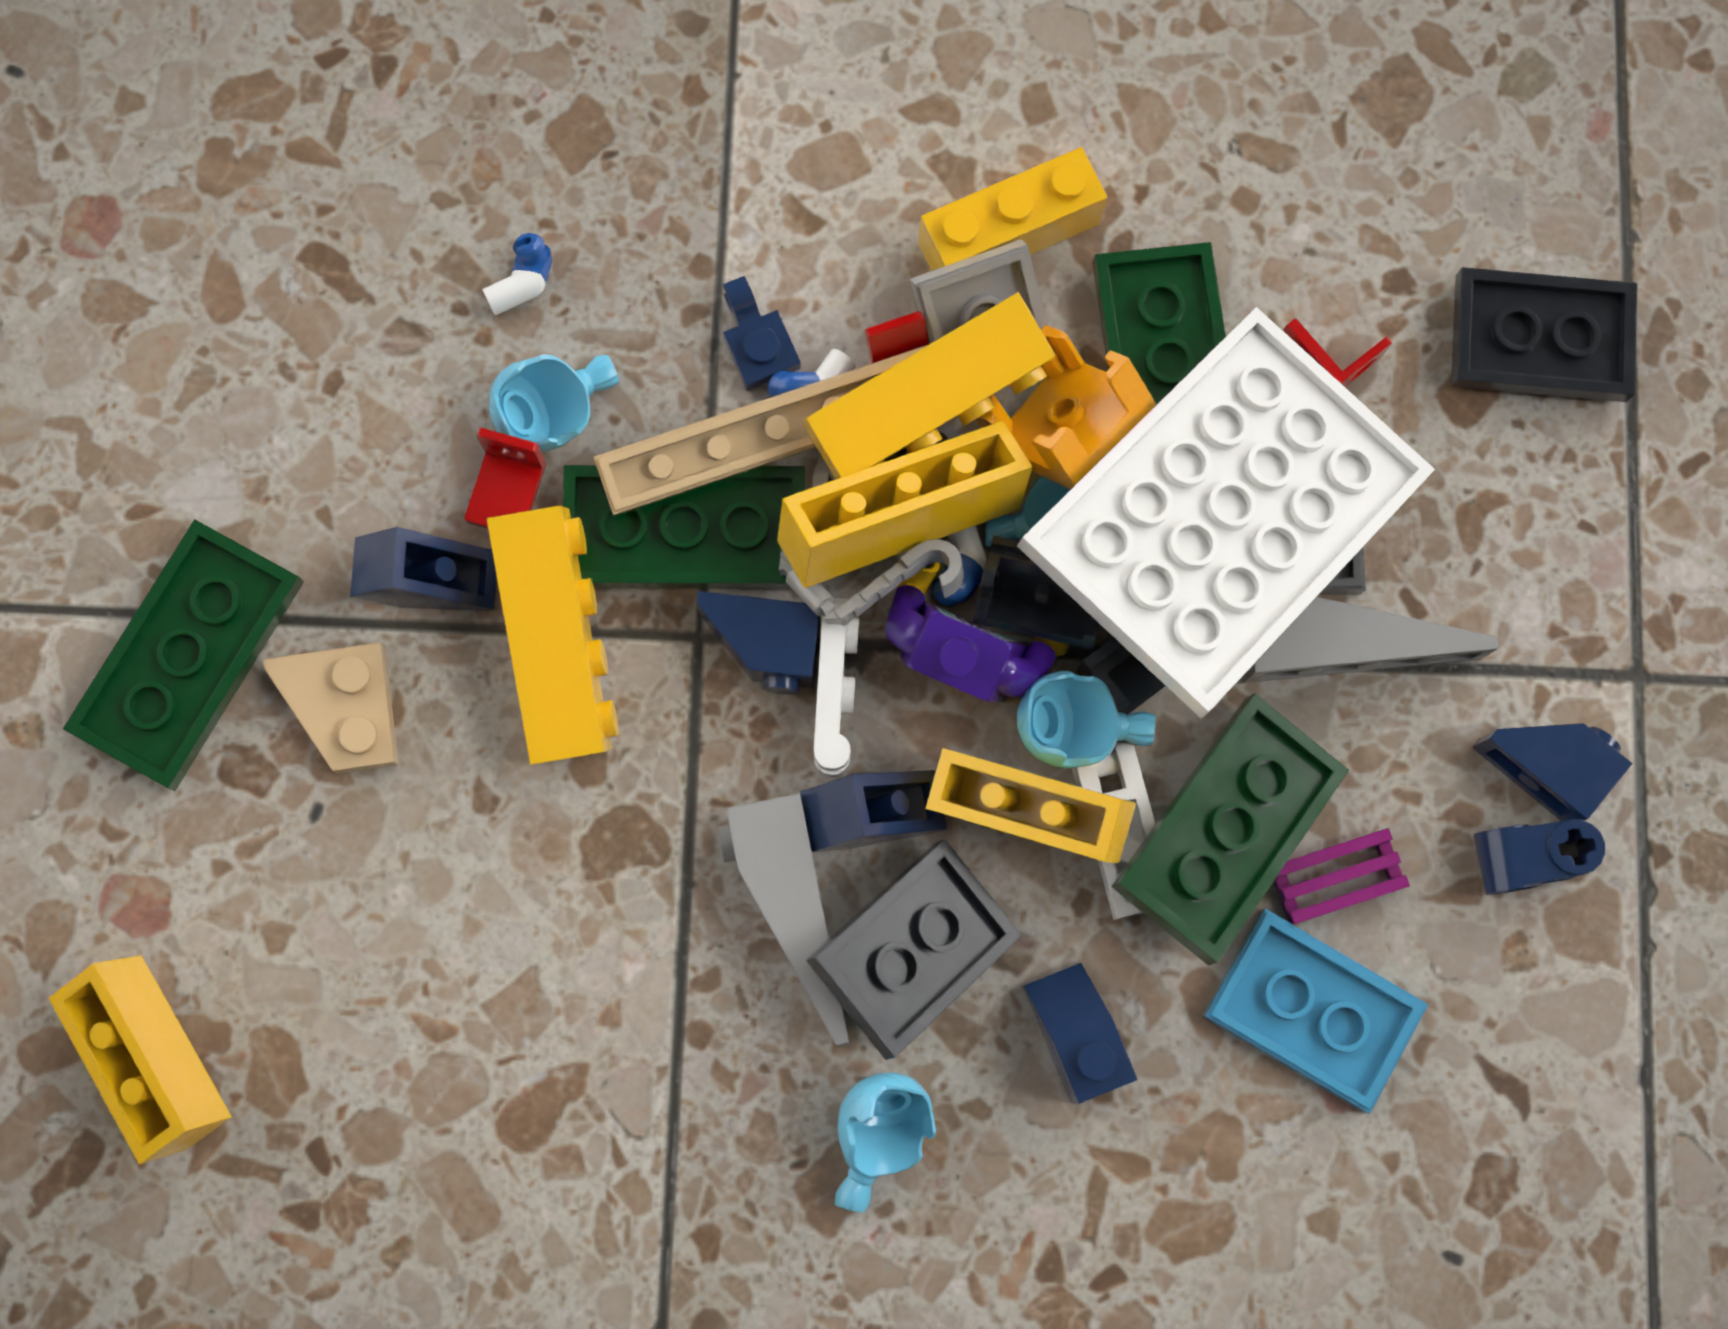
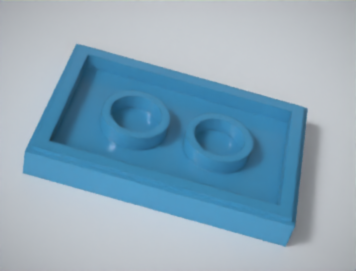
(1315, 1011)

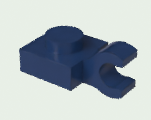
(758, 342)

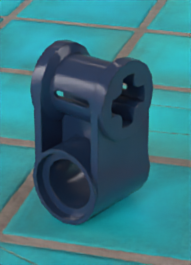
(1530, 855)

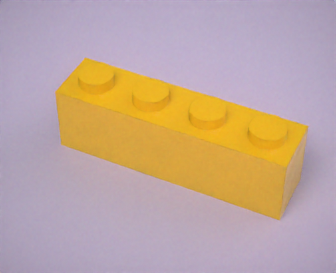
(932, 388)
(903, 503)
(551, 634)

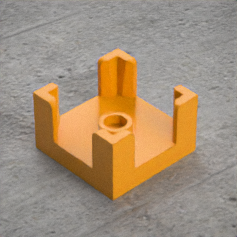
(1075, 412)

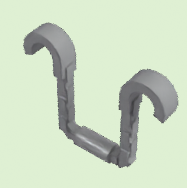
(923, 554)

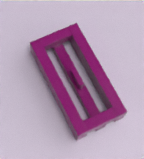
(1387, 860)

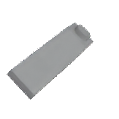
(1351, 638)
(778, 868)

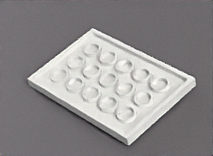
(1226, 511)

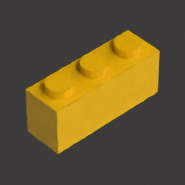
(1034, 206)
(1031, 806)
(139, 1058)

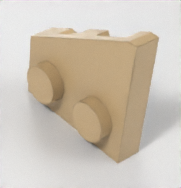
(341, 703)

